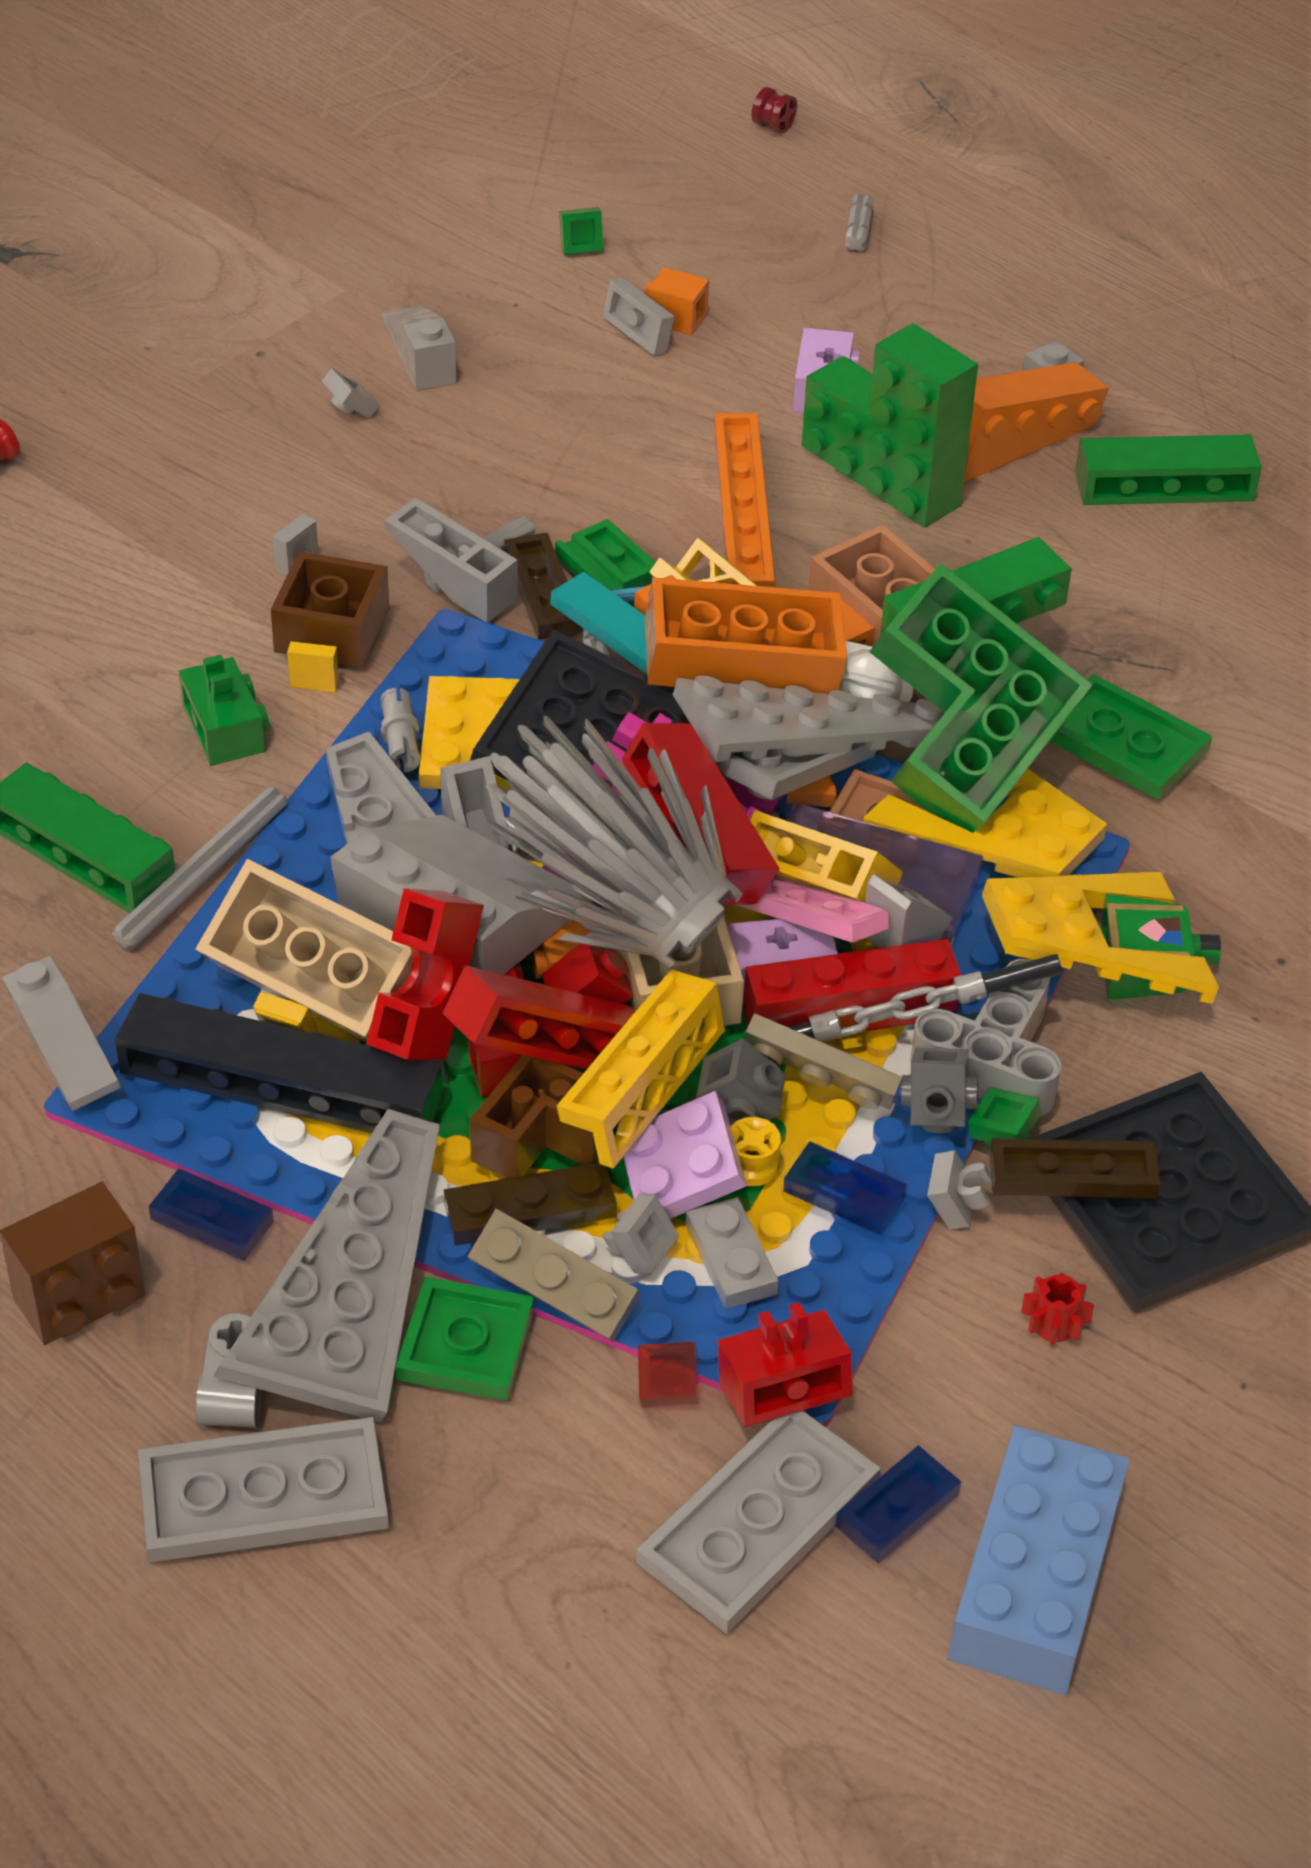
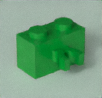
(223, 710)

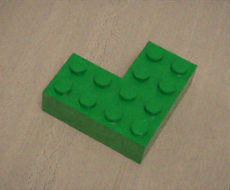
(900, 427)
(996, 691)

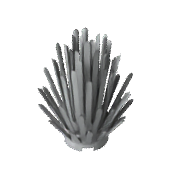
(633, 860)

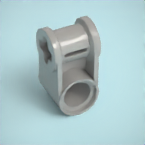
(221, 1400)

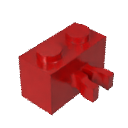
(784, 1366)

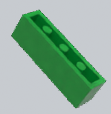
(1167, 469)
(1015, 580)
(82, 838)

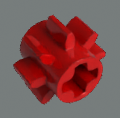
(1057, 1308)

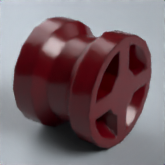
(774, 110)

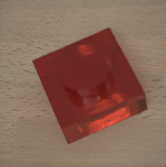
(668, 1374)

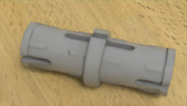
(400, 729)

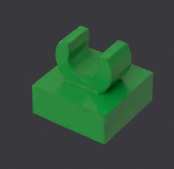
(581, 230)
(1004, 1116)

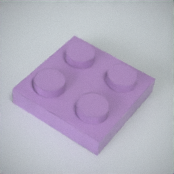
(686, 1156)

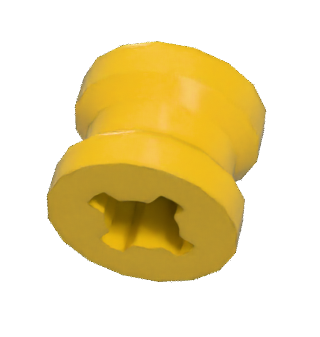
(757, 1148)

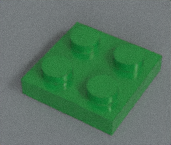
(465, 1338)

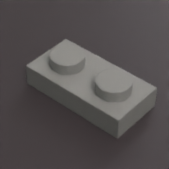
(638, 316)
(731, 1253)

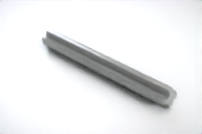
(198, 869)

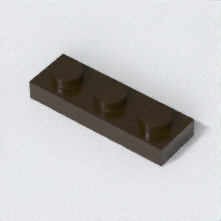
(537, 577)
(1074, 1168)
(536, 1200)

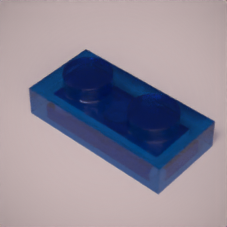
(845, 1188)
(211, 1214)
(898, 1504)

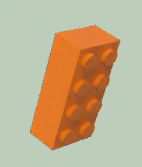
(744, 635)

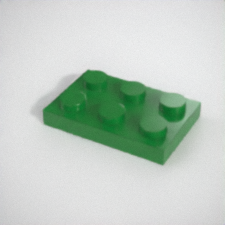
(1131, 738)

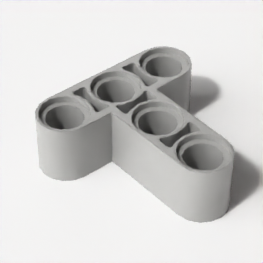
(1000, 1041)

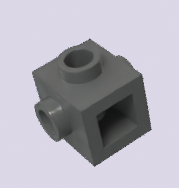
(744, 1081)
(939, 1089)

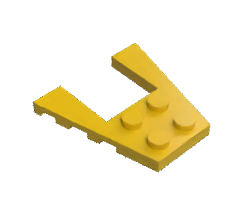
(1028, 836)
(1056, 917)

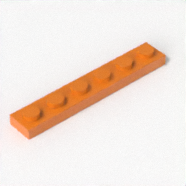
(743, 496)

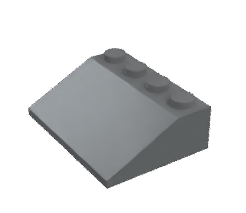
(456, 860)

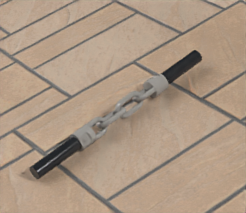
(966, 989)

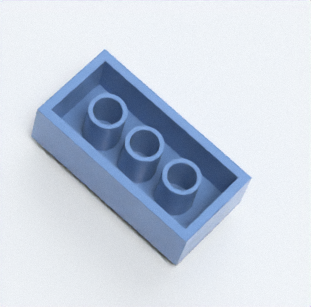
(1038, 1560)

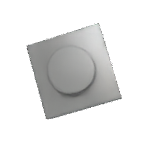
(1050, 355)
(349, 394)
(290, 539)

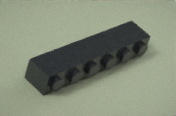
(273, 1065)

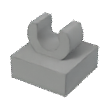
(956, 1188)
(642, 1234)

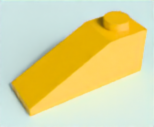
(822, 859)

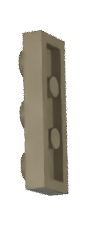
(823, 1063)
(554, 1275)

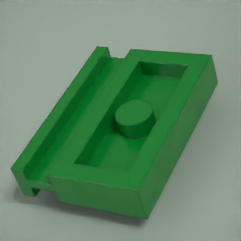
(606, 556)

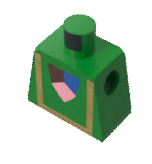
(1153, 928)

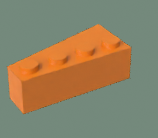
(1028, 412)

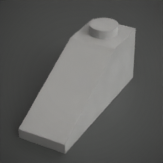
(423, 346)
(457, 560)
(60, 1033)

